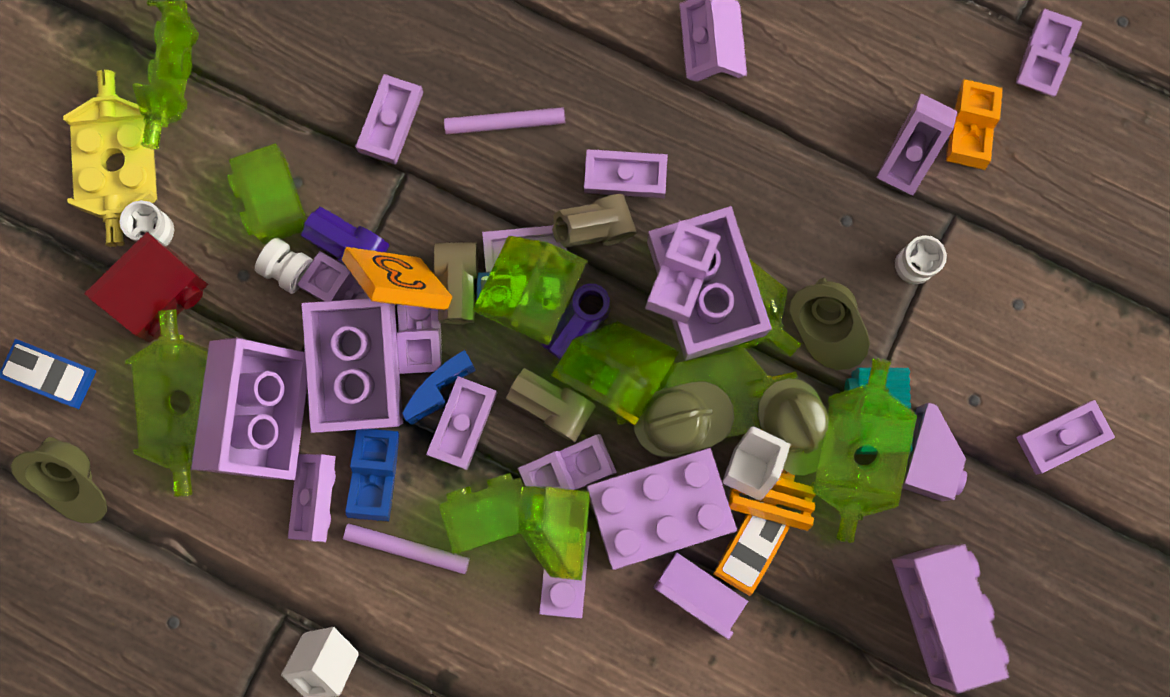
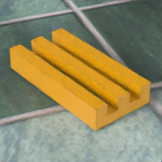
(784, 493)

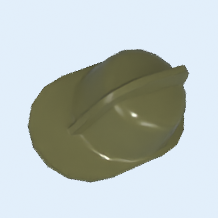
(830, 324)
(796, 415)
(685, 419)
(62, 479)

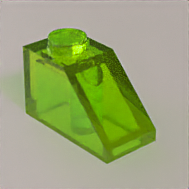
(555, 528)

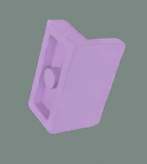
(712, 38)
(700, 595)

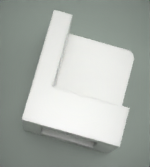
(756, 463)
(320, 663)

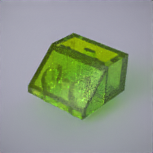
(530, 287)
(616, 368)

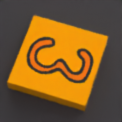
(396, 279)

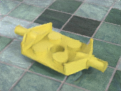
(97, 132)

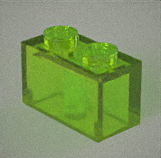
(267, 193)
(482, 515)

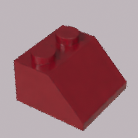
(146, 282)

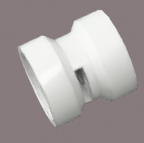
(140, 218)
(926, 253)
(282, 264)

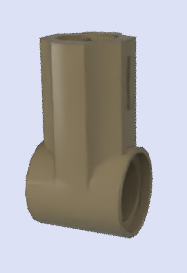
(602, 221)
(457, 269)
(560, 409)

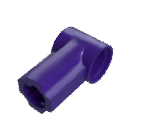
(335, 234)
(576, 322)

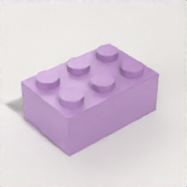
(729, 299)
(352, 365)
(251, 410)
(661, 508)
(951, 617)

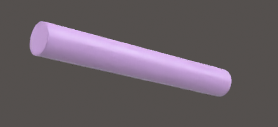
(504, 120)
(406, 548)

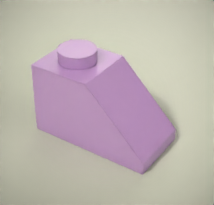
(917, 144)
(936, 458)

